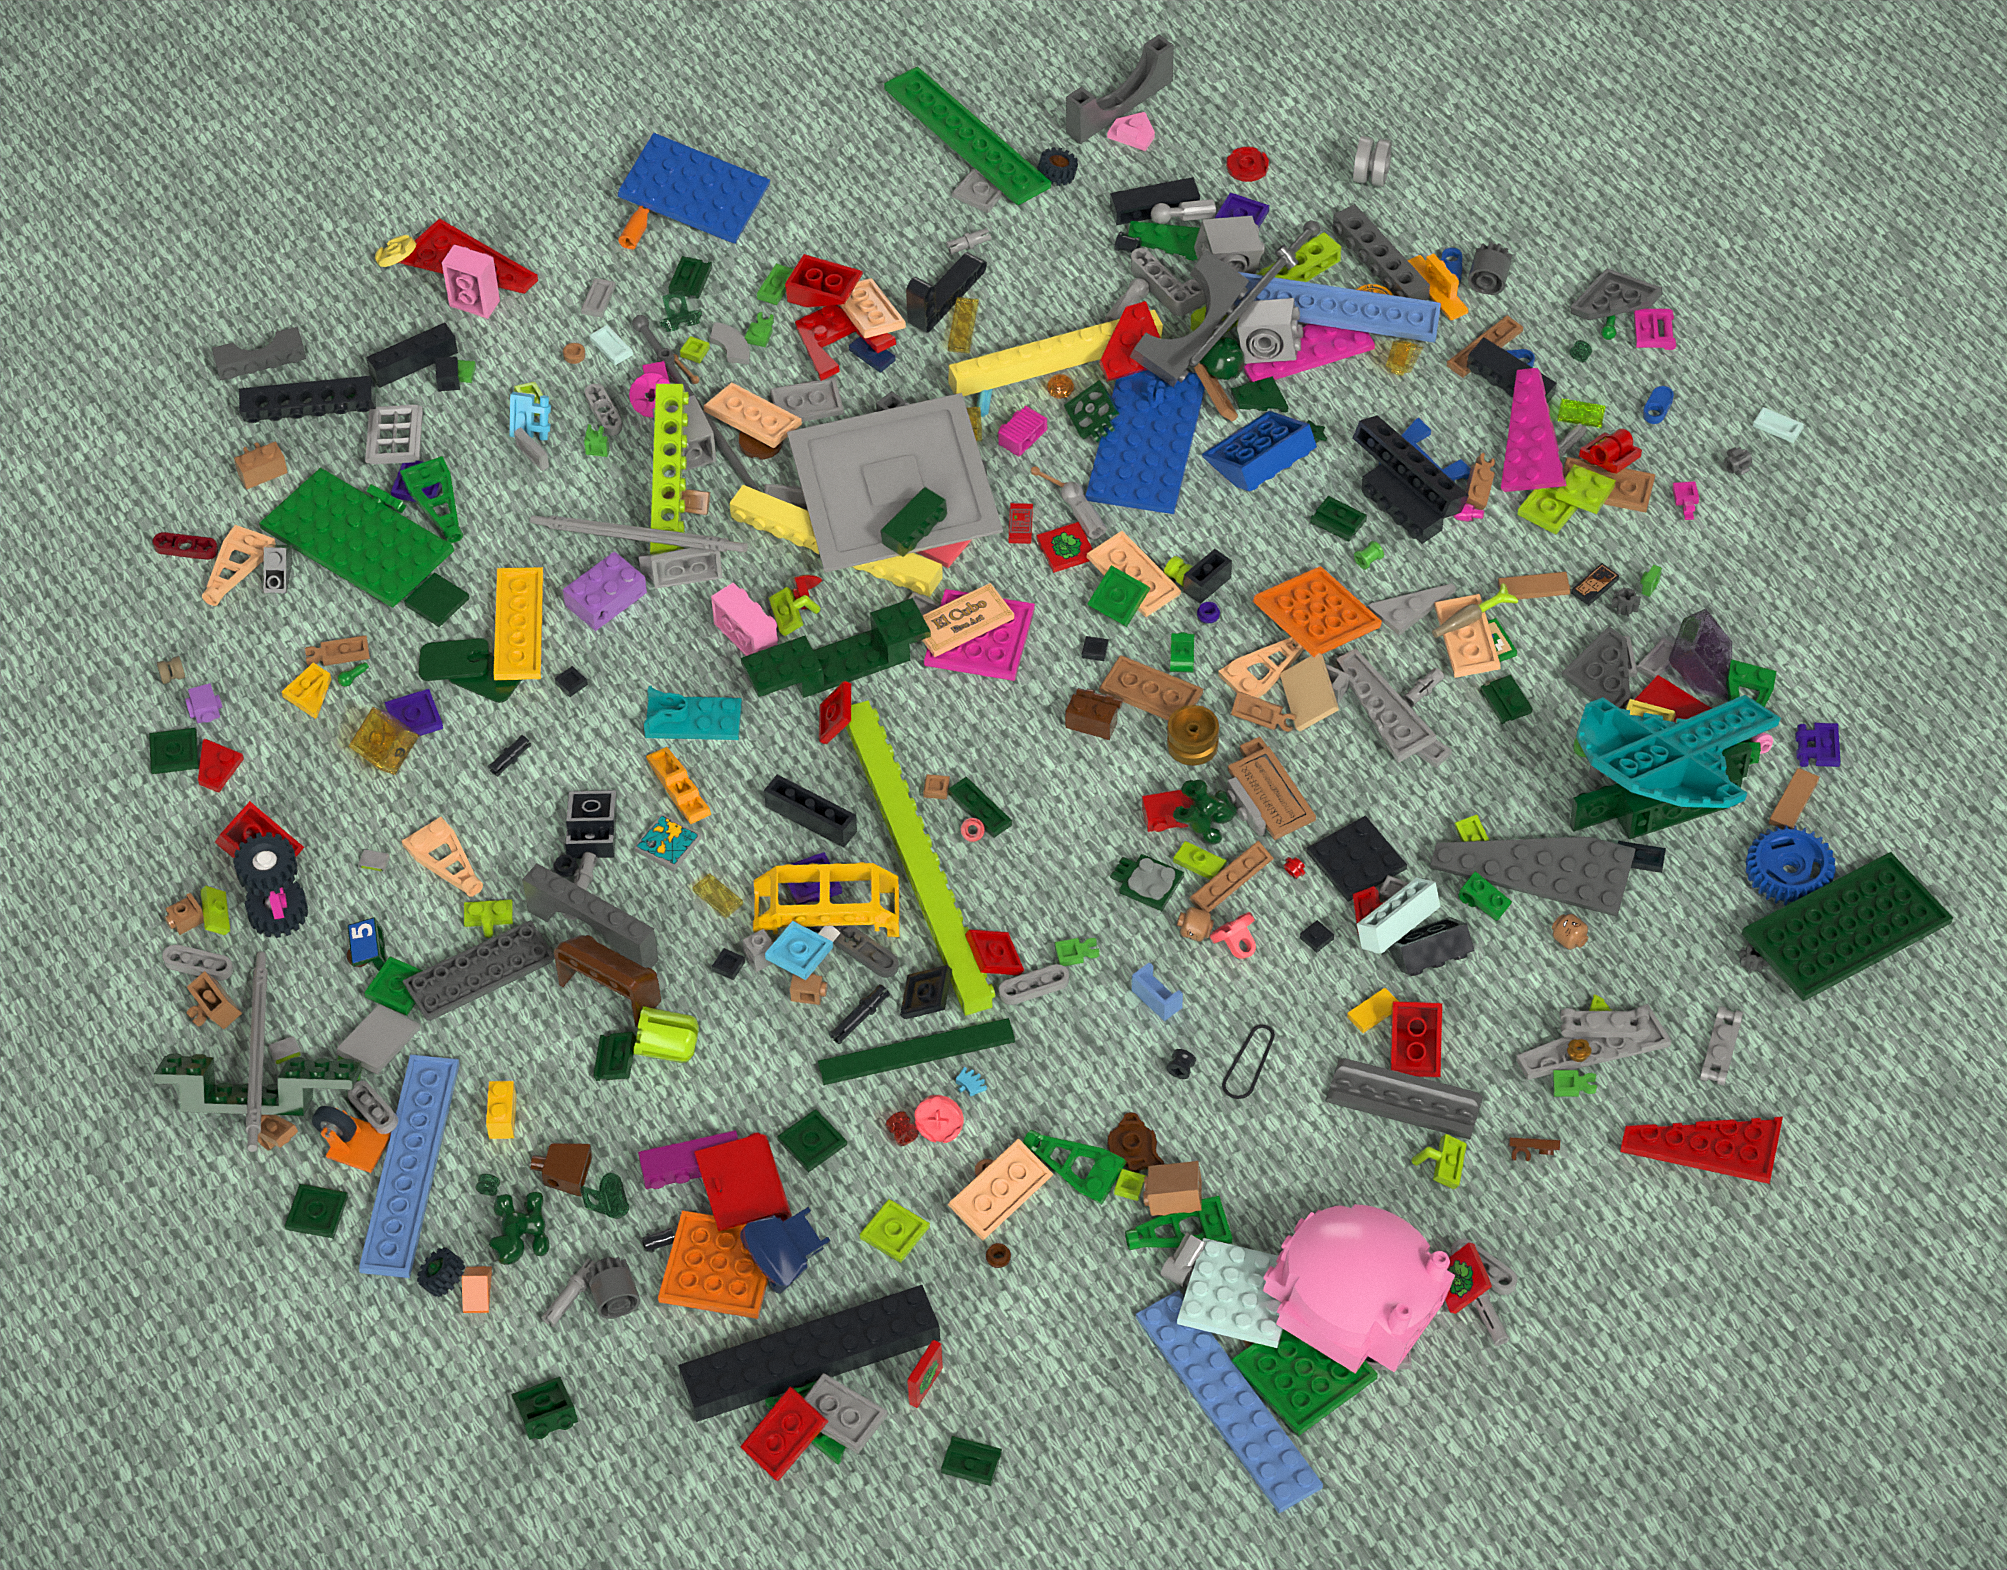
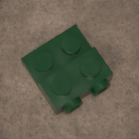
(545, 1408)

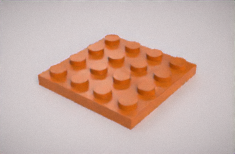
(1317, 611)
(712, 1269)

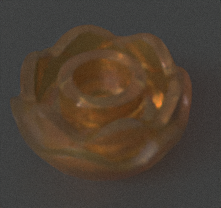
(1060, 386)

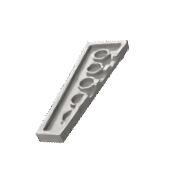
(1393, 718)
(1554, 1055)

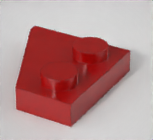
(217, 765)

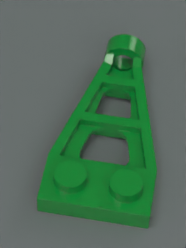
(428, 474)
(1750, 677)
(1100, 1178)
(1211, 1218)

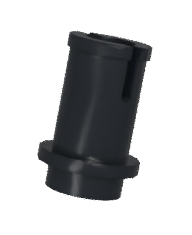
(658, 1240)

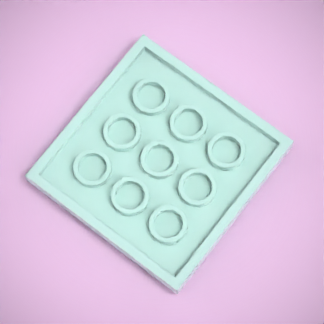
(1229, 1295)

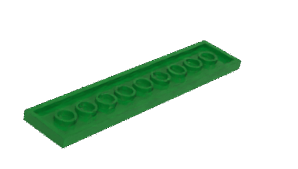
(967, 135)

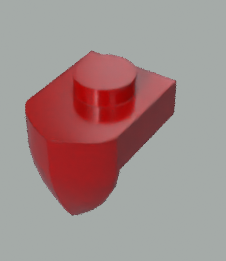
(803, 584)

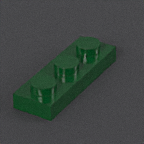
(980, 806)

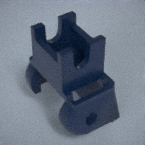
(782, 1247)

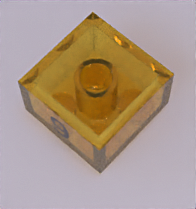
(384, 740)

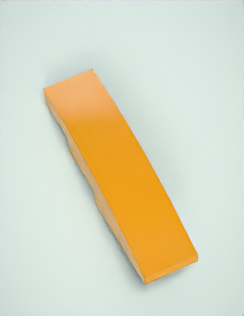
(678, 785)

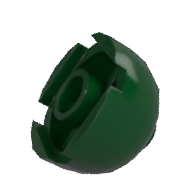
(1224, 359)

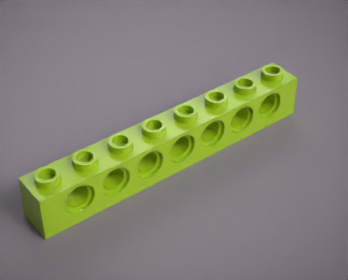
(1312, 259)
(667, 396)

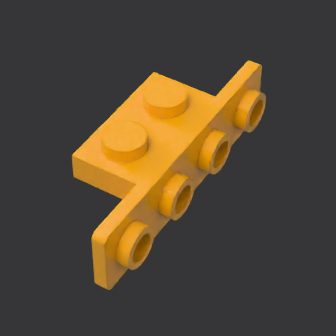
(1442, 285)

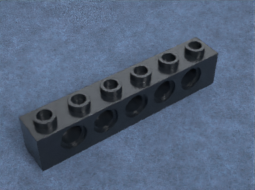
(297, 393)
(1410, 466)

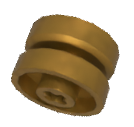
(1193, 735)

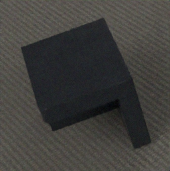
(447, 374)

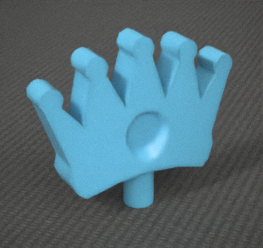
(970, 1082)

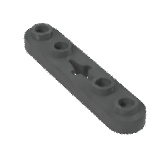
(867, 952)

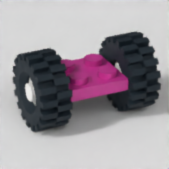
(267, 872)

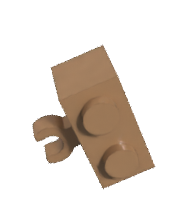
(260, 464)
(212, 1002)

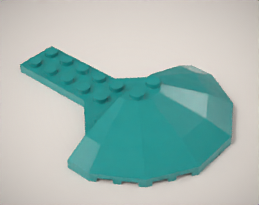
(1672, 759)

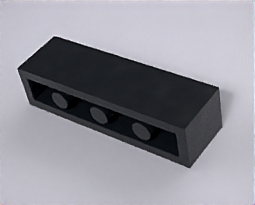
(1138, 202)
(411, 355)
(1501, 368)
(1401, 504)
(810, 810)

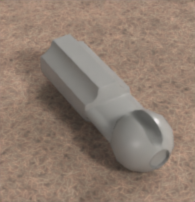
(1185, 211)
(1137, 290)
(1083, 510)

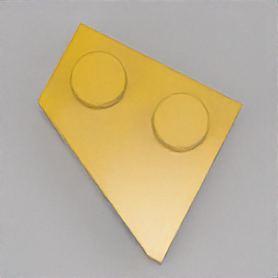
(309, 690)

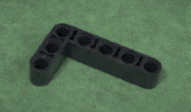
(930, 302)

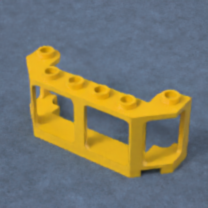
(825, 912)

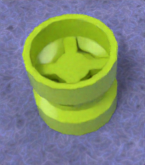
(1176, 569)

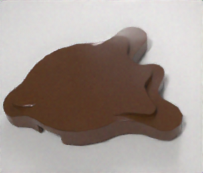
(1134, 1143)

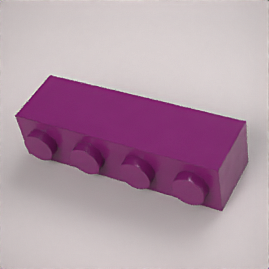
(677, 1161)

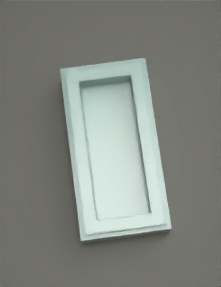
(611, 345)
(1778, 425)

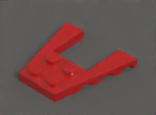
(827, 327)

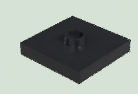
(926, 992)

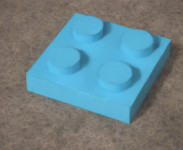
(799, 950)

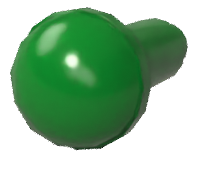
(1608, 331)
(346, 678)

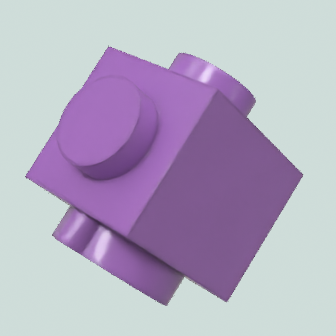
(203, 703)

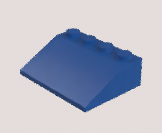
(1261, 450)

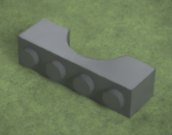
(234, 361)

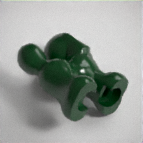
(1204, 809)
(516, 1224)

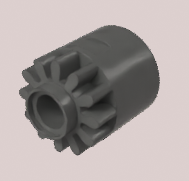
(1490, 269)
(613, 1288)

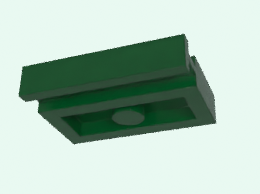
(690, 276)
(1338, 518)
(1506, 699)
(614, 1056)
(971, 1461)

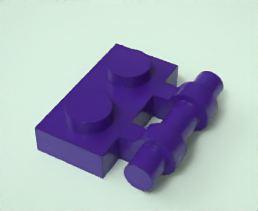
(1826, 744)

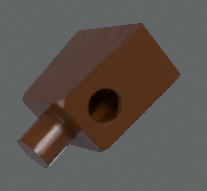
(564, 1166)

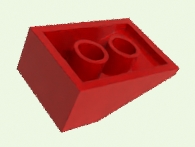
(820, 282)
(249, 823)
(1416, 1038)

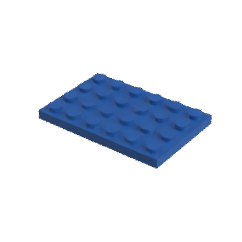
(694, 188)

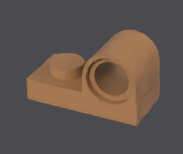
(275, 1131)

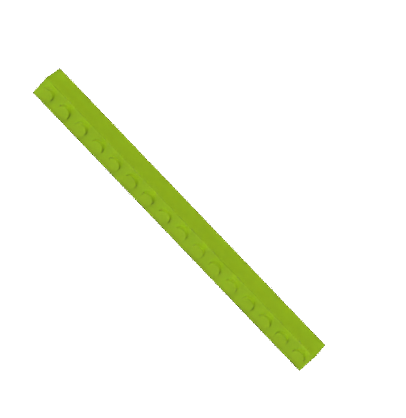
(917, 858)

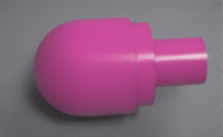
(1468, 513)

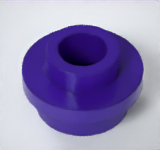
(1208, 607)

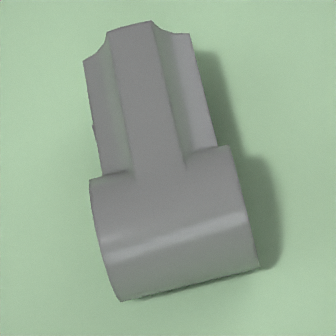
(1181, 1265)

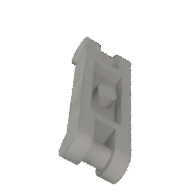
(1605, 1023)
(1721, 1046)

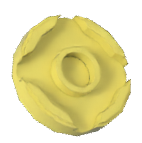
(396, 251)

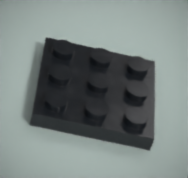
(1356, 857)

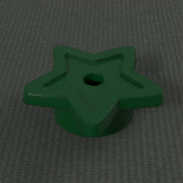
(1317, 432)

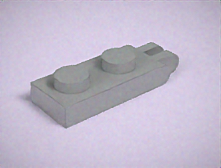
(1245, 806)

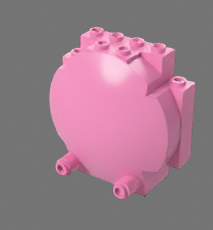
(1358, 1284)

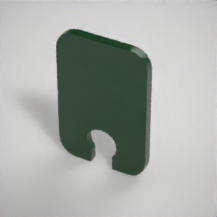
(450, 659)
(485, 685)

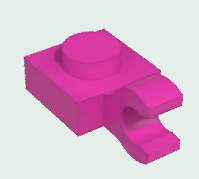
(1687, 495)

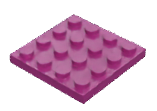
(992, 653)

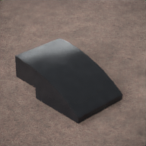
(591, 823)

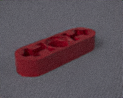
(179, 539)

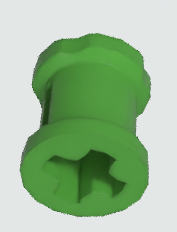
(1368, 555)

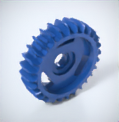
(1800, 852)

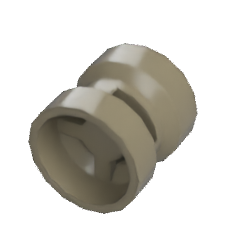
(176, 670)

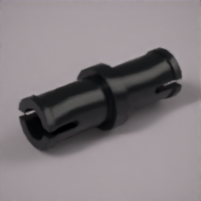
(509, 755)

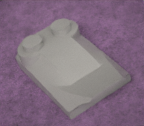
(681, 567)

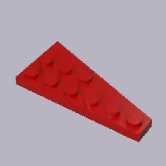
(439, 239)
(1716, 1146)

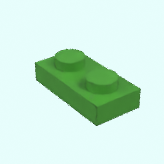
(774, 285)

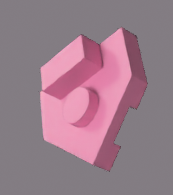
(1133, 131)

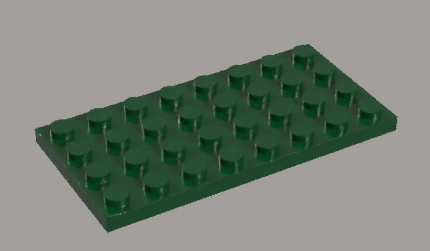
(1846, 926)

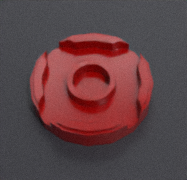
(1244, 169)

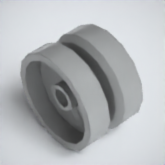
(1375, 161)

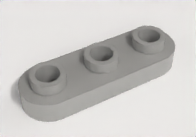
(190, 957)
(1042, 978)
(373, 1107)
(1496, 1270)

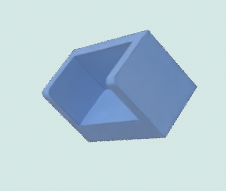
(1155, 994)

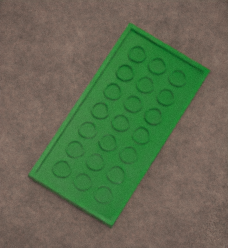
(356, 537)

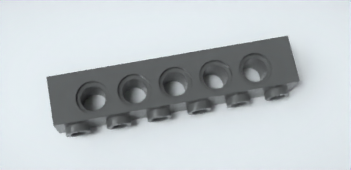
(1379, 254)

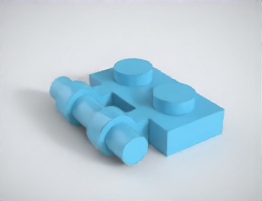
(522, 414)

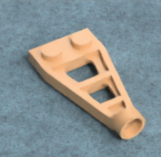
(245, 542)
(1241, 680)
(430, 838)

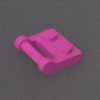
(1647, 328)

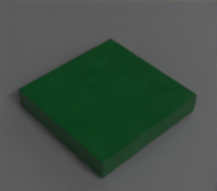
(436, 599)
(173, 750)
(812, 1140)
(316, 1211)

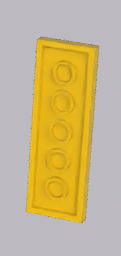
(518, 623)

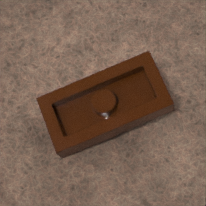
(1545, 1146)

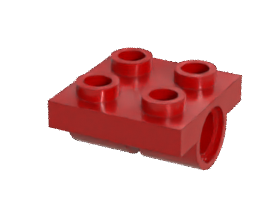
(1611, 451)

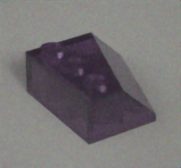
(1702, 654)

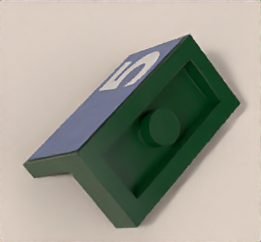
(367, 943)

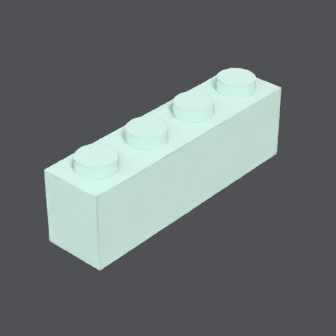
(1398, 915)

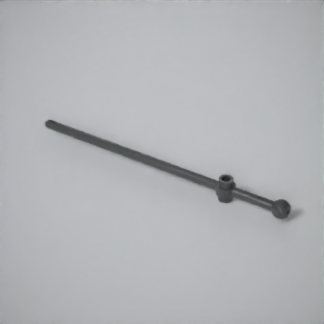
(1286, 258)
(641, 324)

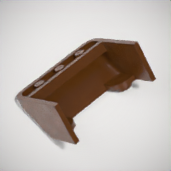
(609, 969)

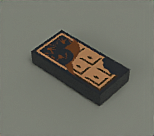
(1595, 584)

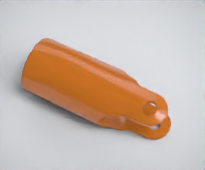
(634, 229)

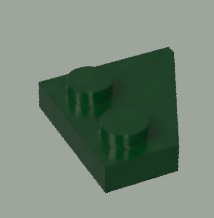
(1259, 396)

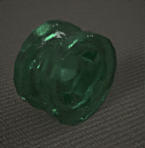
(1581, 351)
(487, 1184)

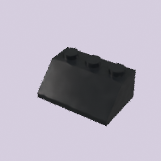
(1432, 946)

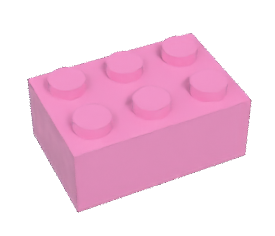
(471, 281)
(743, 620)

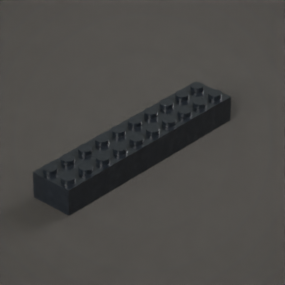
(807, 1351)

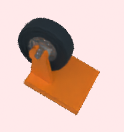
(350, 1139)

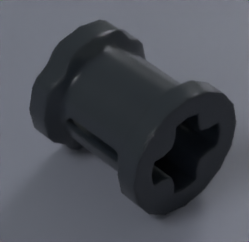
(1127, 243)

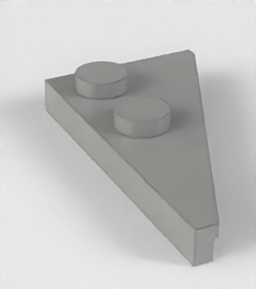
(1406, 610)

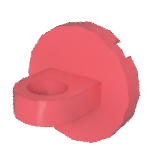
(1235, 931)
(939, 1118)

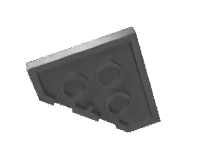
(1615, 294)
(1603, 669)

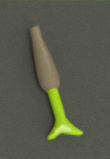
(1473, 612)

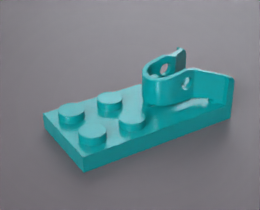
(692, 717)

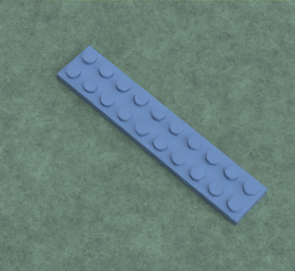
(1354, 308)
(409, 1167)
(1231, 1405)

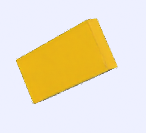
(1372, 1010)

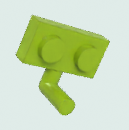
(786, 610)
(488, 914)
(1448, 1160)

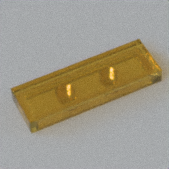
(963, 325)

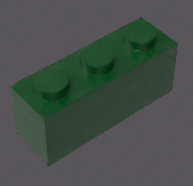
(914, 522)

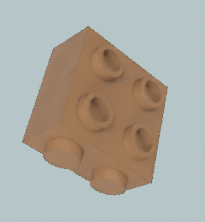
(1173, 1188)

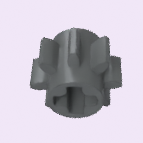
(1738, 461)
(1626, 601)
(1752, 959)

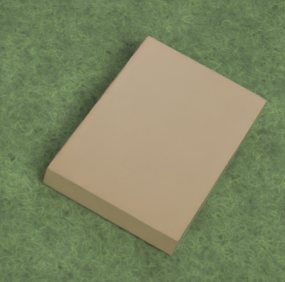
(1309, 691)

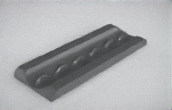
(479, 971)
(1404, 1098)

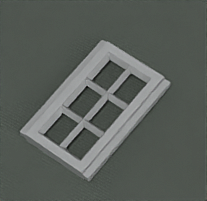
(375, 427)

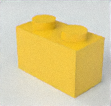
(501, 1109)

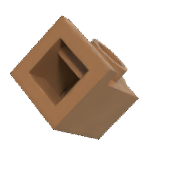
(184, 915)
(808, 990)

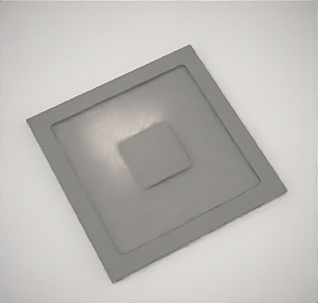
(875, 463)

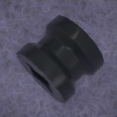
(1181, 1064)

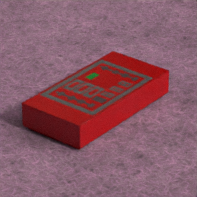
(1020, 523)

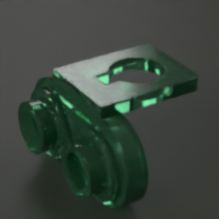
(673, 320)
(610, 1197)

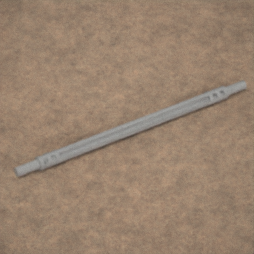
(639, 533)
(253, 1114)

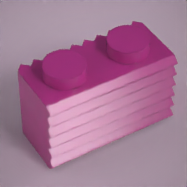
(1022, 430)

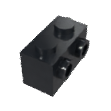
(1207, 576)

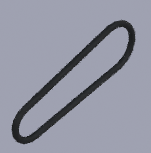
(1238, 1057)

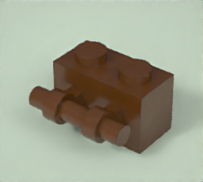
(1093, 713)

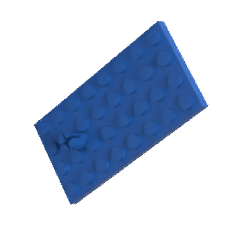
(1149, 450)

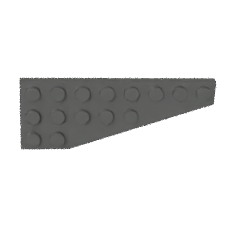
(1565, 869)

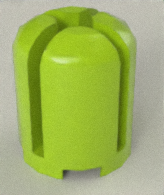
(666, 1035)

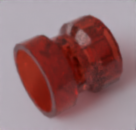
(903, 1130)

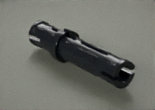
(866, 1007)

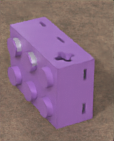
(604, 591)

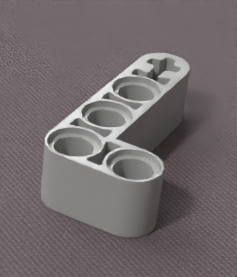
(1176, 297)

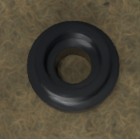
(565, 860)

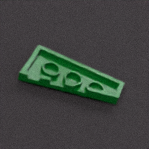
(1166, 237)

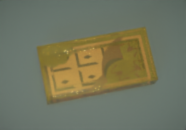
(717, 895)

